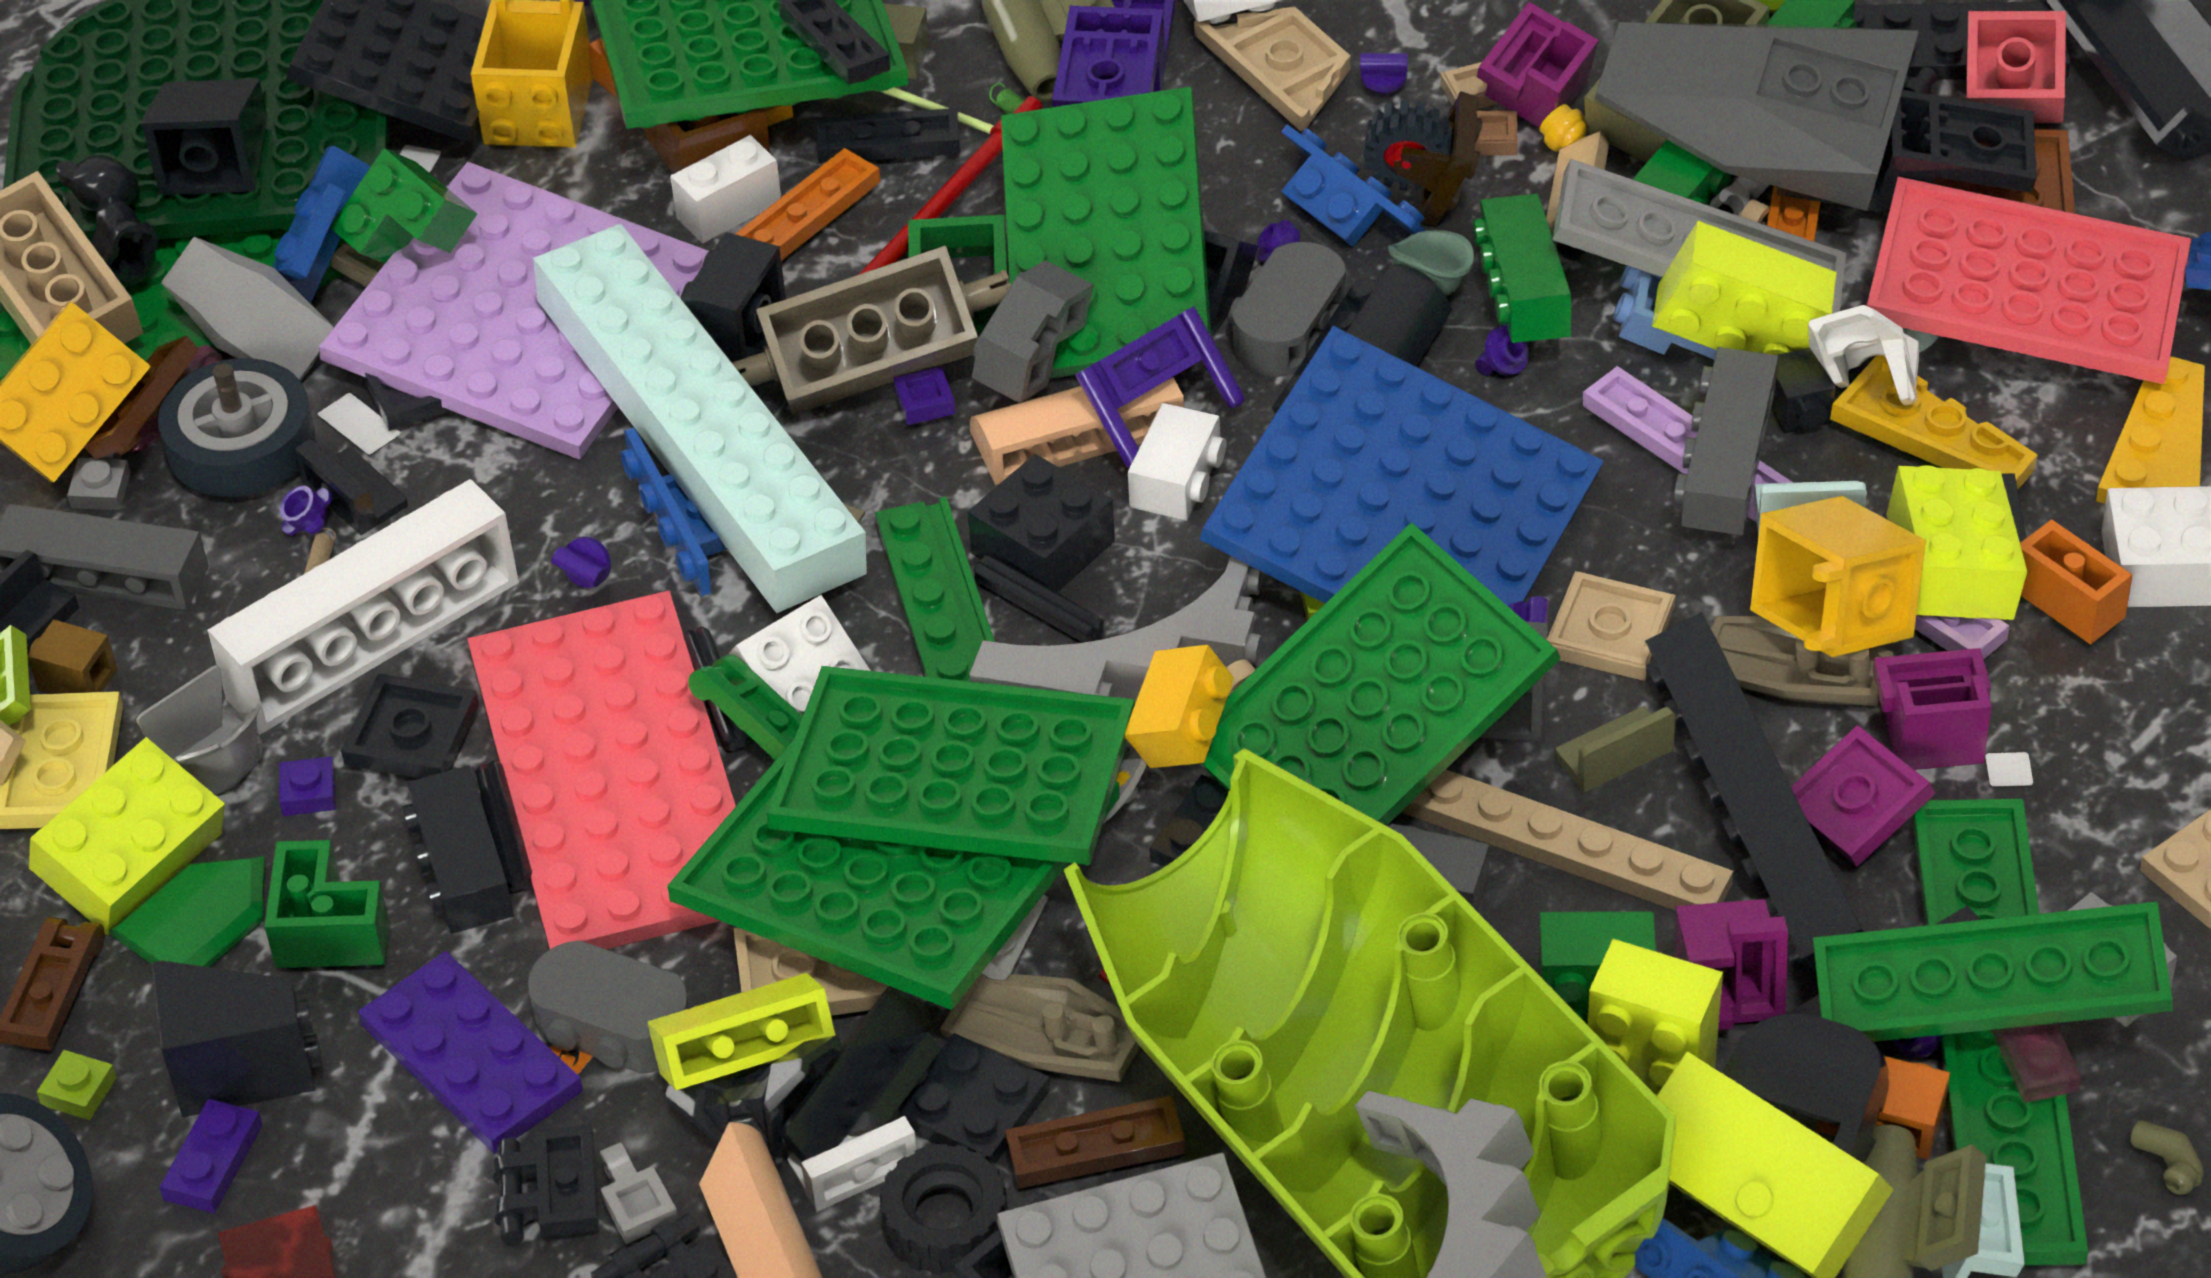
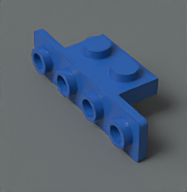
(1339, 198)
(310, 242)
(677, 516)
(1716, 1256)

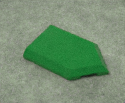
(197, 913)

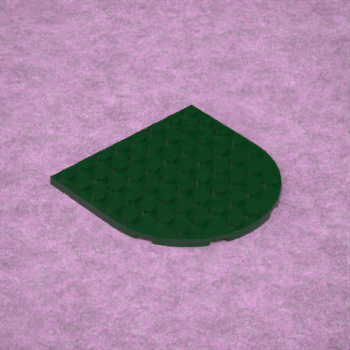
(111, 64)

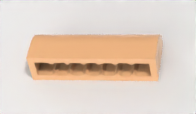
(1060, 428)
(754, 1209)

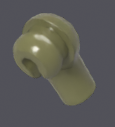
(2183, 1163)

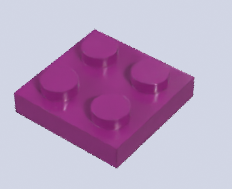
(1859, 795)

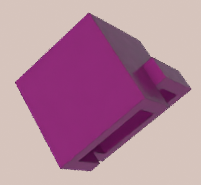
(1538, 64)
(1936, 707)
(1745, 947)

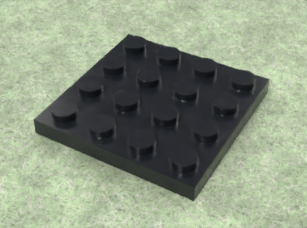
(395, 59)

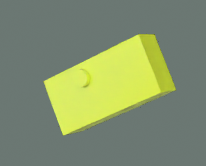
(1768, 1171)

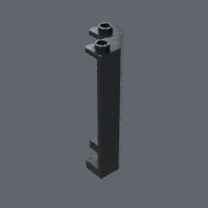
(2156, 63)

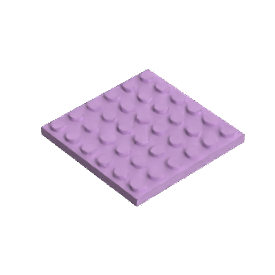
(472, 320)

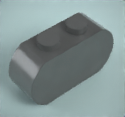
(1286, 307)
(602, 1003)

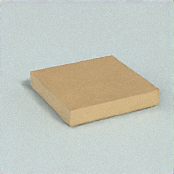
(1607, 624)

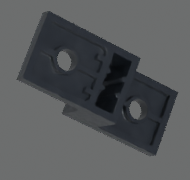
(1940, 138)

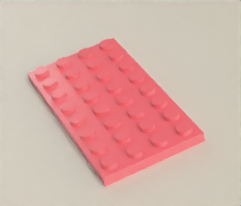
(604, 765)

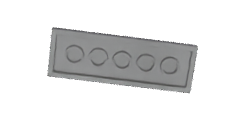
(1649, 225)

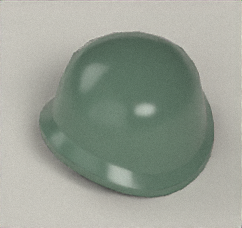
(1437, 255)

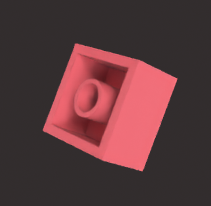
(2018, 61)

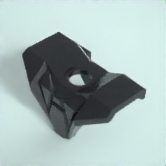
(756, 1093)

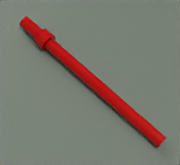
(950, 190)

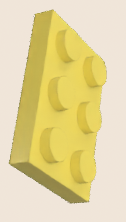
(65, 751)

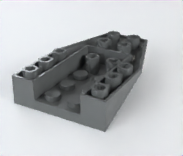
(1766, 99)

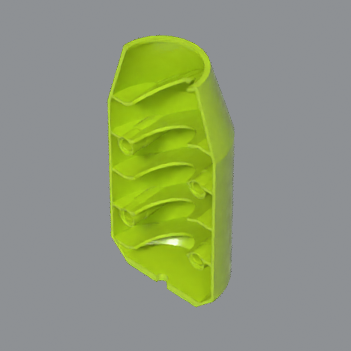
(1333, 961)

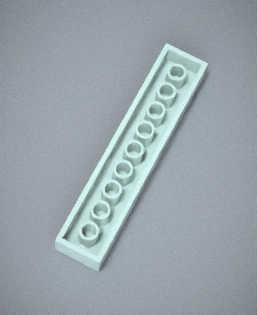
(701, 418)

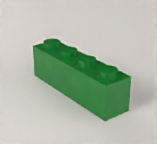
(1523, 268)

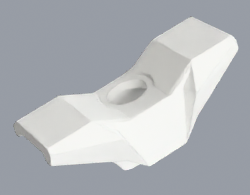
(1855, 334)

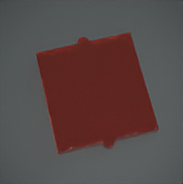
(278, 1248)

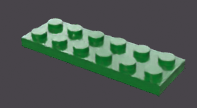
(1996, 972)

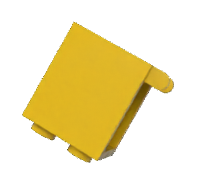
(533, 73)
(1837, 576)

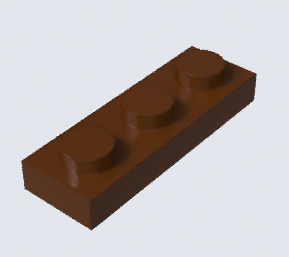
(143, 402)
(1095, 1141)

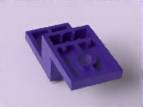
(1114, 51)

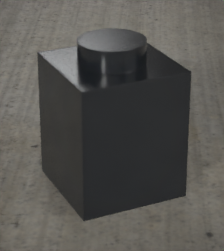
(1802, 392)

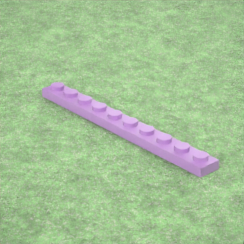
(1664, 431)

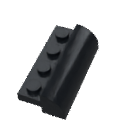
(1391, 313)

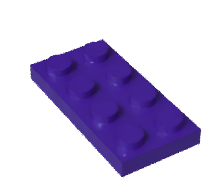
(470, 1051)

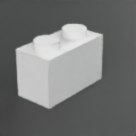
(725, 189)
(1175, 461)

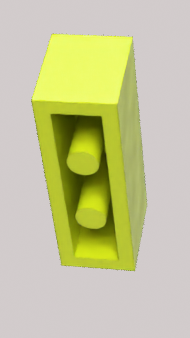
(739, 1030)

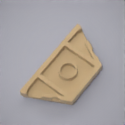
(1280, 59)

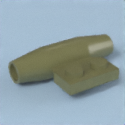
(1030, 37)
(1929, 1215)

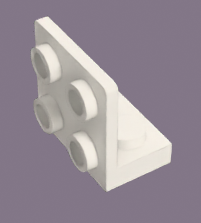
(795, 648)

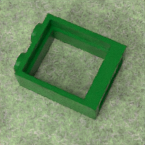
(974, 234)

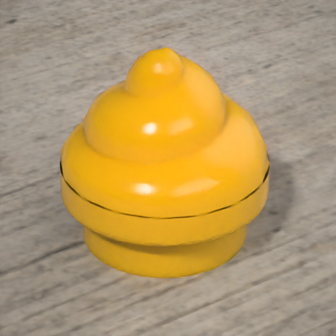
(1563, 127)

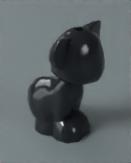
(119, 235)

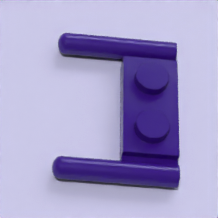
(1149, 363)

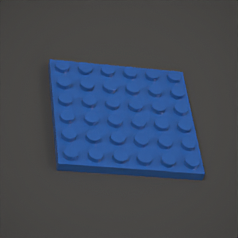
(1389, 445)

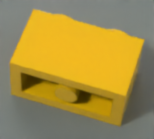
(1179, 706)

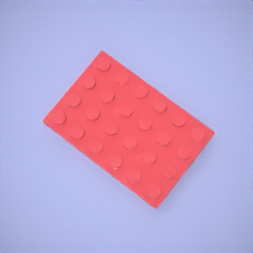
(2030, 279)

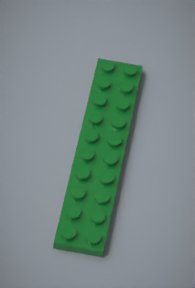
(1982, 859)

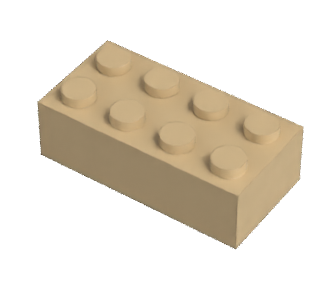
(53, 263)

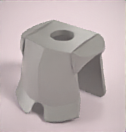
(202, 735)

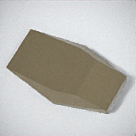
(1779, 666)
(1045, 1025)

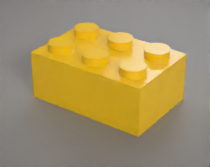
(64, 390)

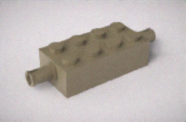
(870, 329)

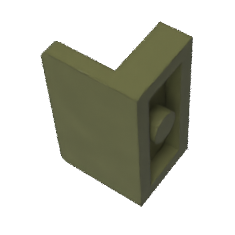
(1617, 747)

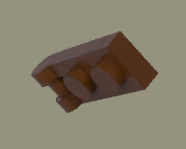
(49, 983)

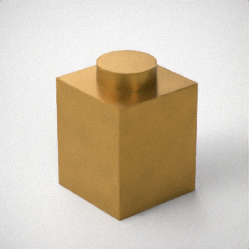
(71, 660)

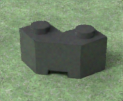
(1023, 333)

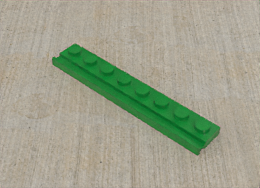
(934, 587)

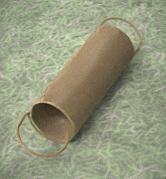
(320, 550)

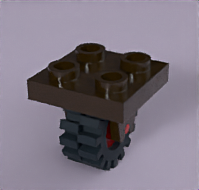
(1425, 151)

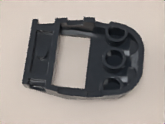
(1816, 1072)

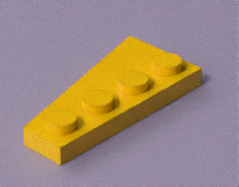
(1929, 427)
(2161, 434)

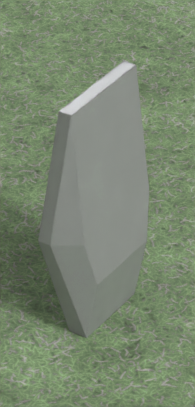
(247, 307)

